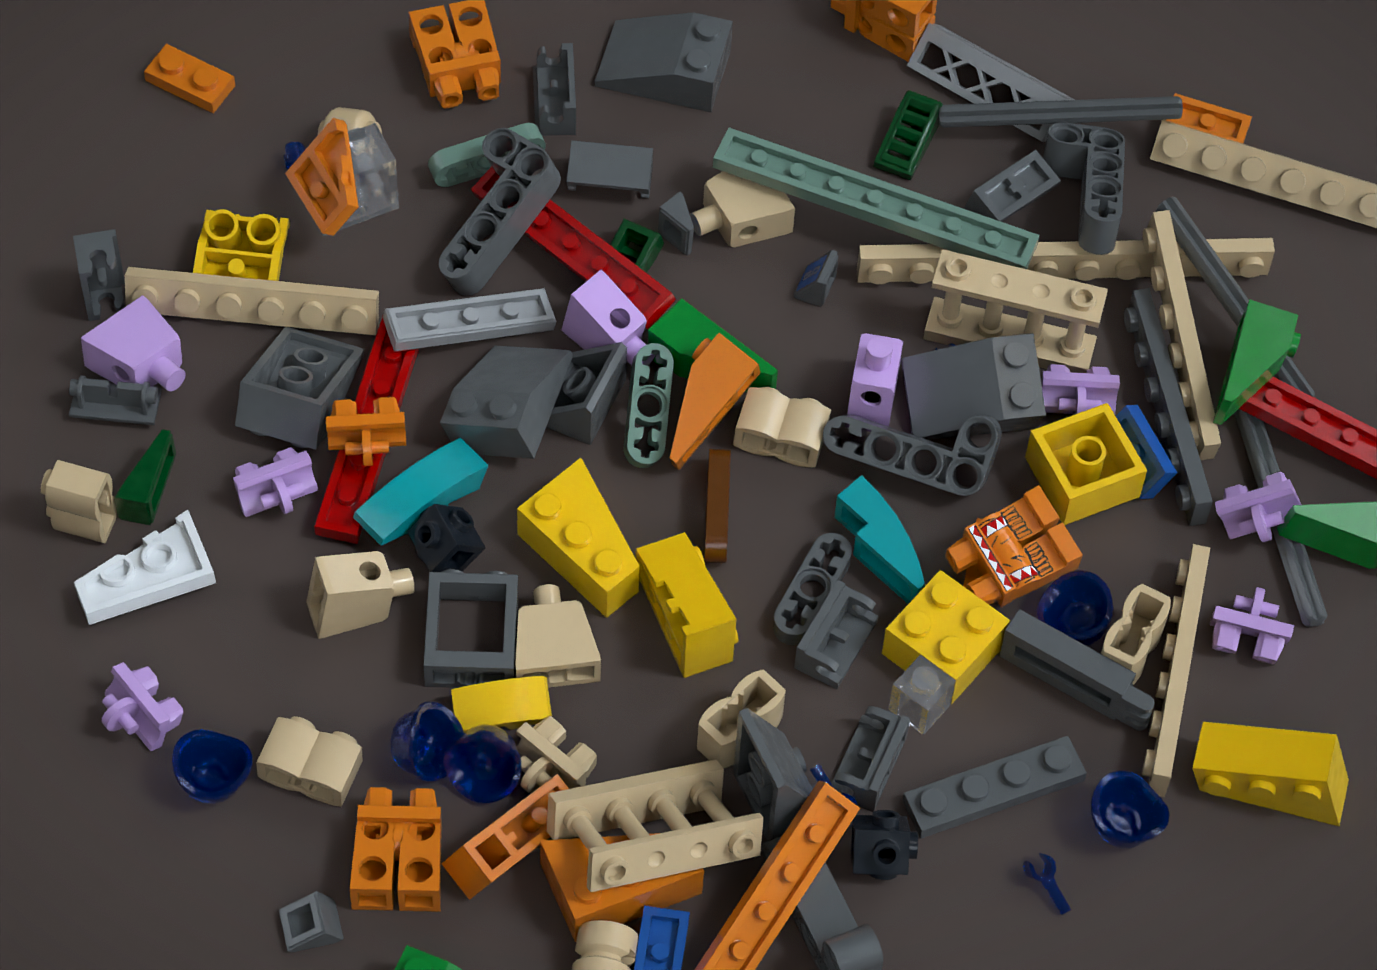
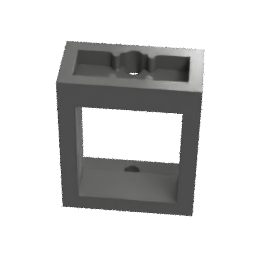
(468, 668)

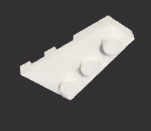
(154, 572)

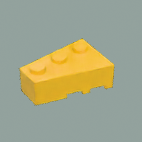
(580, 538)
(687, 604)
(1273, 769)

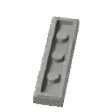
(469, 319)

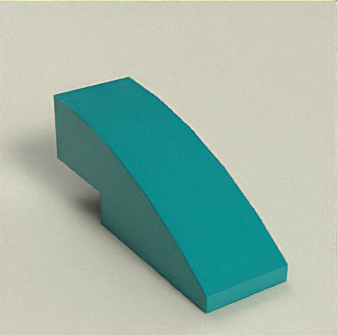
(435, 479)
(880, 538)

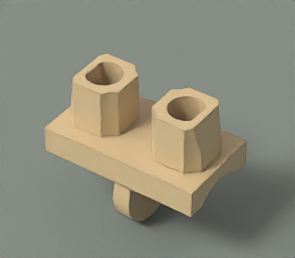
(544, 760)

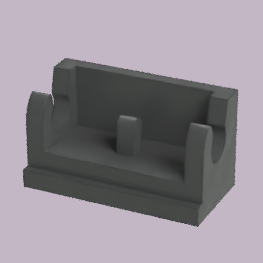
(555, 92)
(610, 166)
(1013, 188)
(99, 270)
(836, 635)
(871, 756)

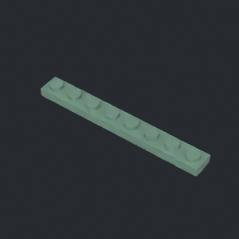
(873, 200)

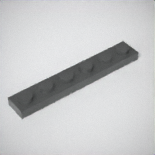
(1170, 416)

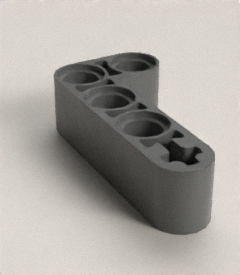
(1097, 159)
(471, 271)
(909, 445)
(830, 926)

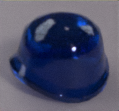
(1077, 606)
(421, 739)
(483, 763)
(211, 765)
(1127, 810)

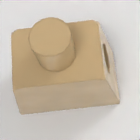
(743, 211)
(353, 591)
(556, 641)

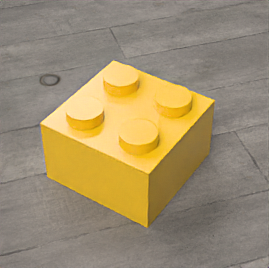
(1085, 463)
(947, 629)

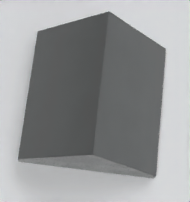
(589, 391)

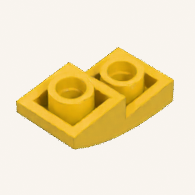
(502, 702)

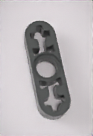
(811, 571)

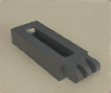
(1076, 670)

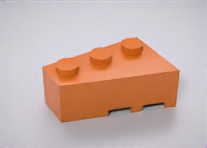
(567, 870)

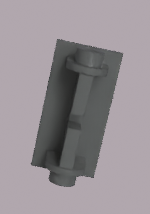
(114, 402)

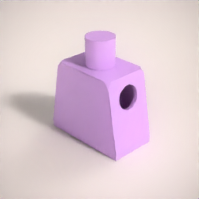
(604, 316)
(135, 348)
(875, 371)

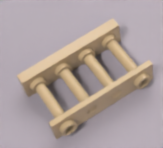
(1021, 289)
(647, 798)

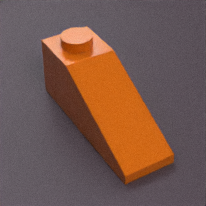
(713, 387)
(503, 842)

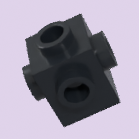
(446, 538)
(882, 844)

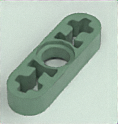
(466, 160)
(662, 376)

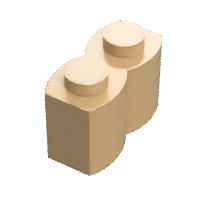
(781, 426)
(79, 500)
(1137, 629)
(719, 722)
(310, 760)

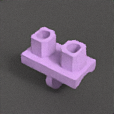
(1078, 392)
(274, 483)
(1257, 509)
(1231, 623)
(134, 709)

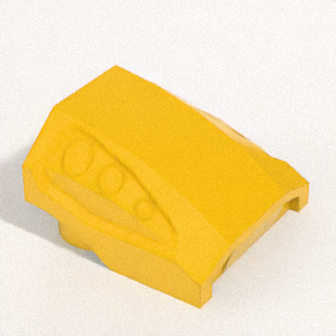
(230, 246)

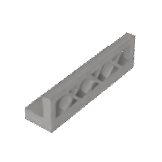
(985, 63)

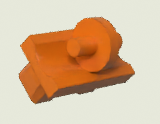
(366, 432)

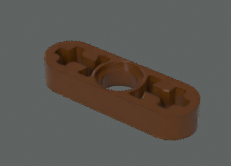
(717, 506)

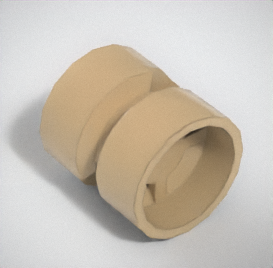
(605, 946)

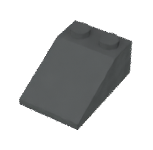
(668, 58)
(974, 379)
(296, 387)
(507, 400)
(769, 773)

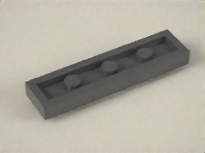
(994, 787)

